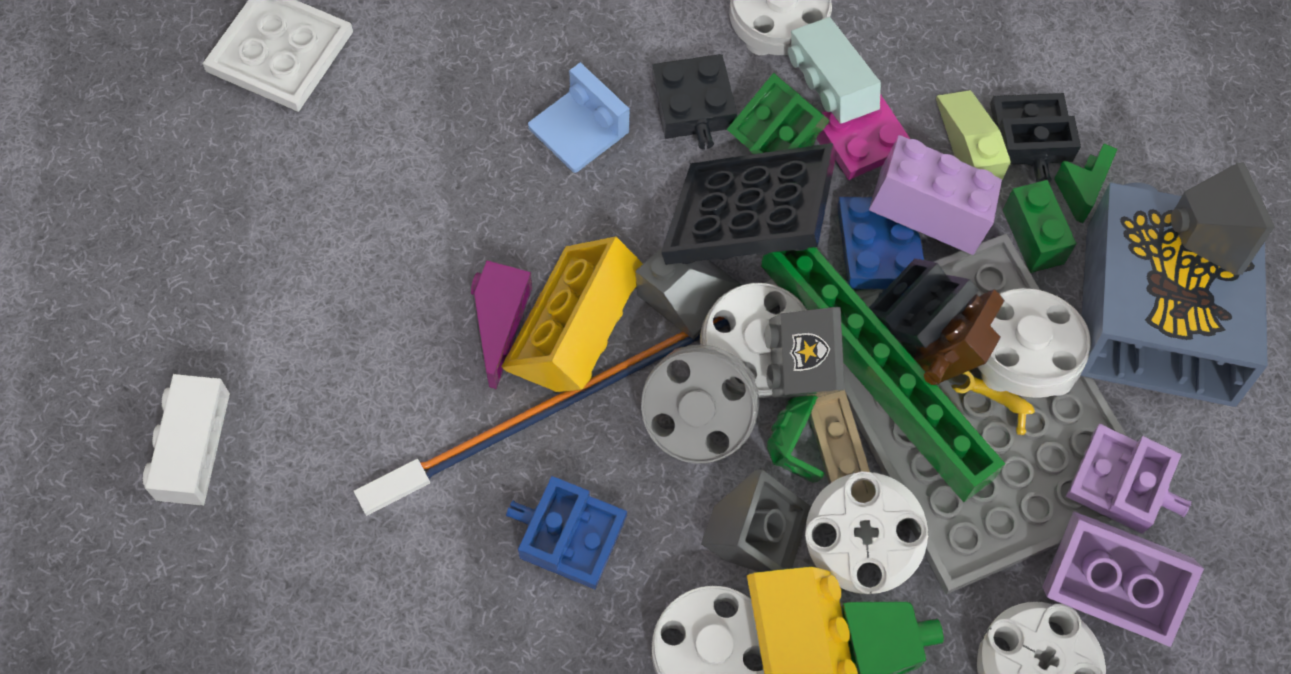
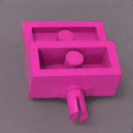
(864, 141)

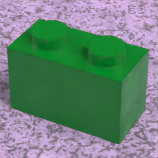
(1039, 226)

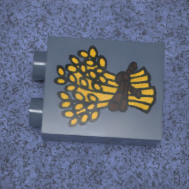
(1162, 311)

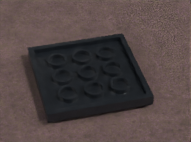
(751, 205)

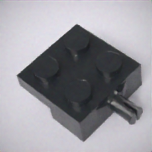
(694, 97)
(1036, 130)
(922, 302)

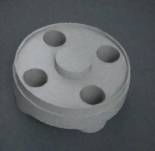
(700, 404)

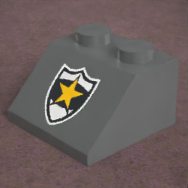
(805, 353)

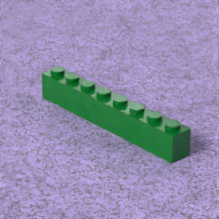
(891, 374)

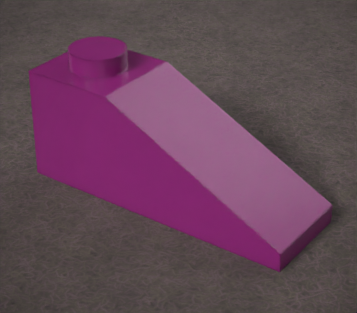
(500, 303)

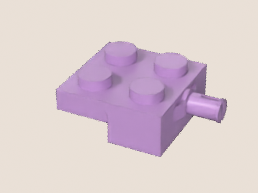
(1126, 479)

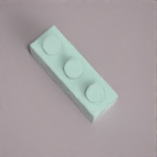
(834, 70)

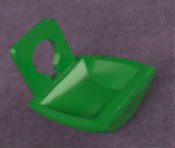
(785, 435)

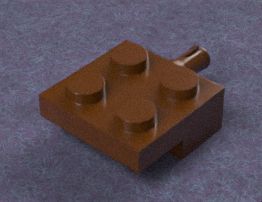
(963, 342)

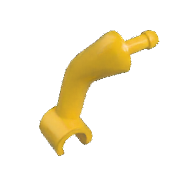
(1011, 401)

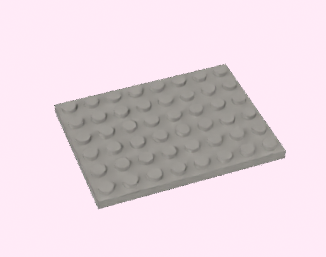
(1027, 501)

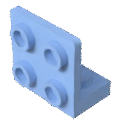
(582, 121)

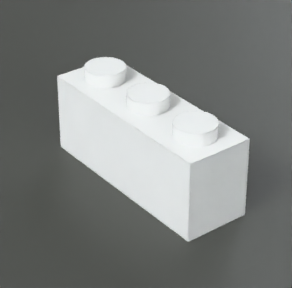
(186, 440)

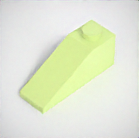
(973, 133)

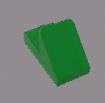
(1082, 185)

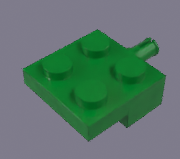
(777, 119)

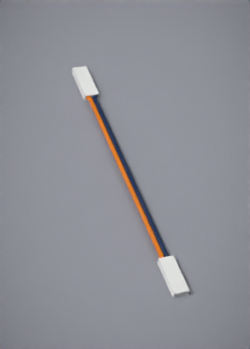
(412, 475)

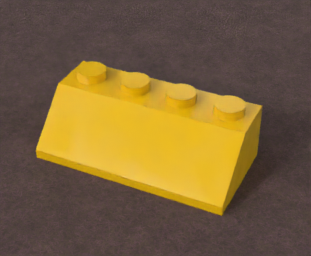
(574, 315)
(800, 622)

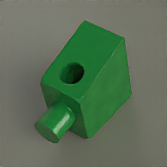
(888, 637)

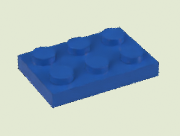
(874, 245)

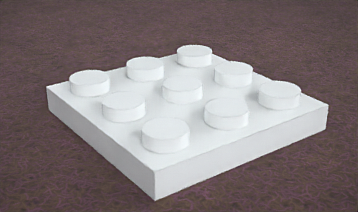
(278, 49)

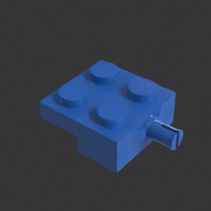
(569, 532)

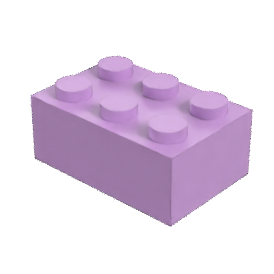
(936, 194)
(1122, 578)

